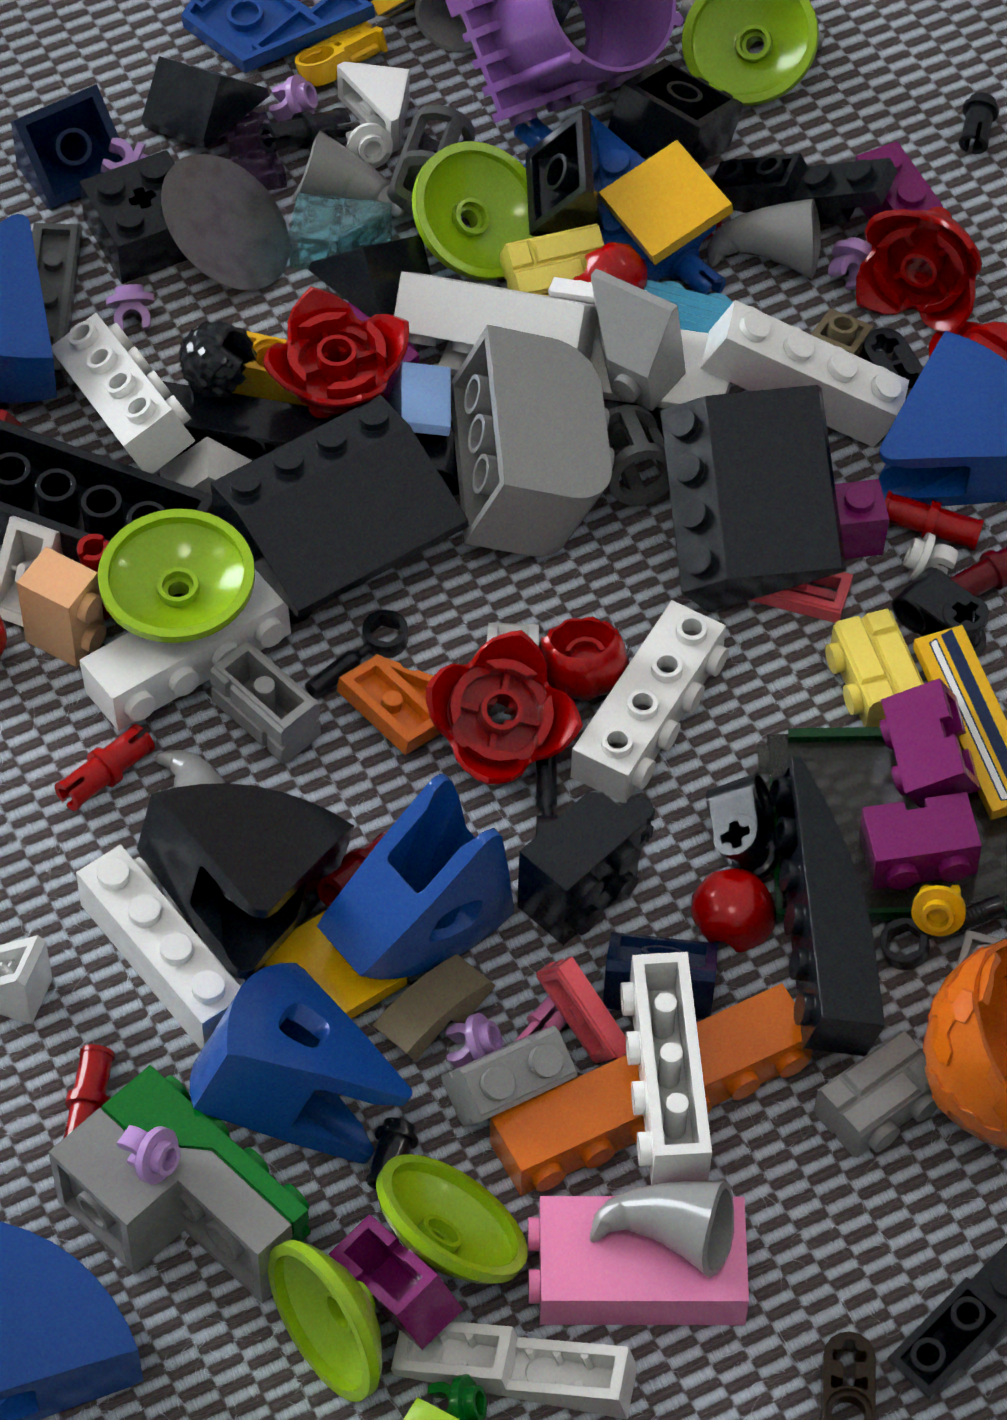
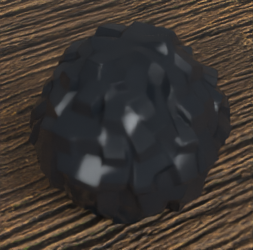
(215, 358)

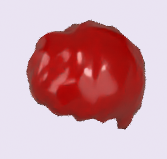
(584, 657)

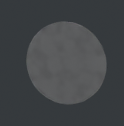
(225, 222)

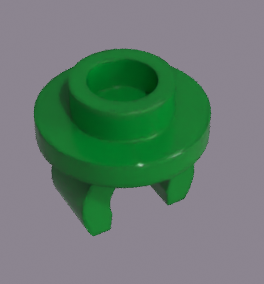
(465, 1398)

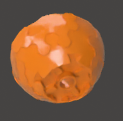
(969, 1045)

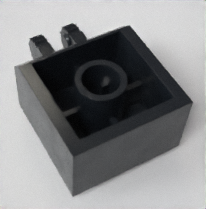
(672, 106)
(128, 217)
(583, 863)

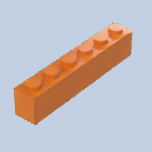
(594, 1115)

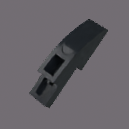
(787, 178)
(957, 1331)

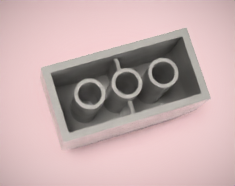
(528, 441)

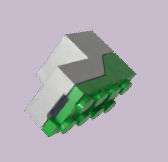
(213, 1195)

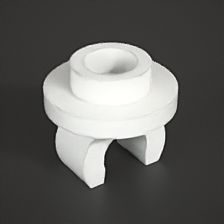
(370, 143)
(924, 554)

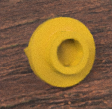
(939, 909)

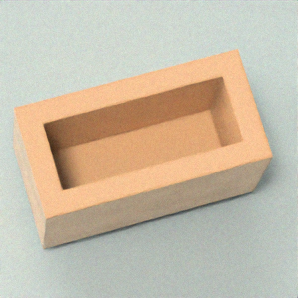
(61, 607)

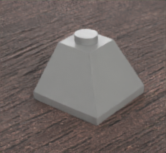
(637, 340)

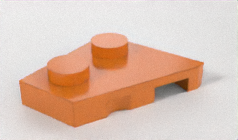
(391, 701)

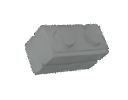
(265, 702)
(509, 1076)
(877, 1096)

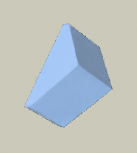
(423, 397)

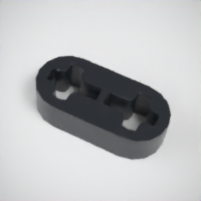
(903, 358)

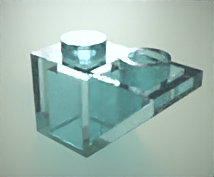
(334, 226)

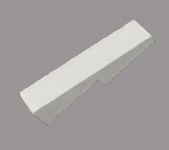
(529, 1369)

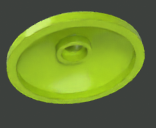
(720, 38)
(485, 189)
(170, 556)
(450, 1220)
(328, 1318)

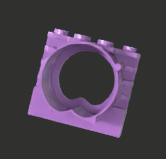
(536, 65)

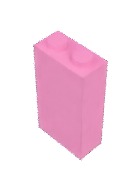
(626, 1273)

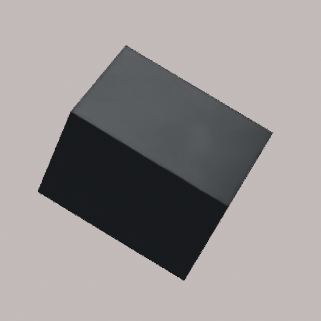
(197, 102)
(564, 178)
(372, 273)

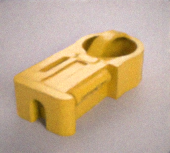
(355, 45)

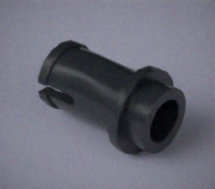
(979, 114)
(394, 1139)

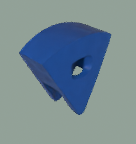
(25, 341)
(951, 429)
(422, 891)
(285, 1060)
(57, 1331)

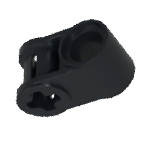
(937, 604)
(744, 824)

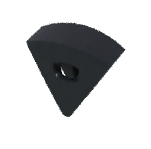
(255, 846)

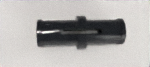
(303, 129)

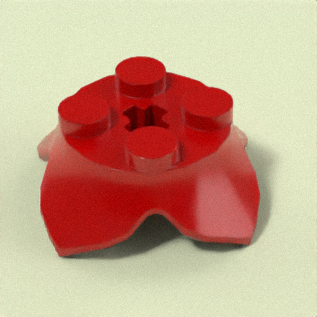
(896, 278)
(333, 356)
(509, 673)

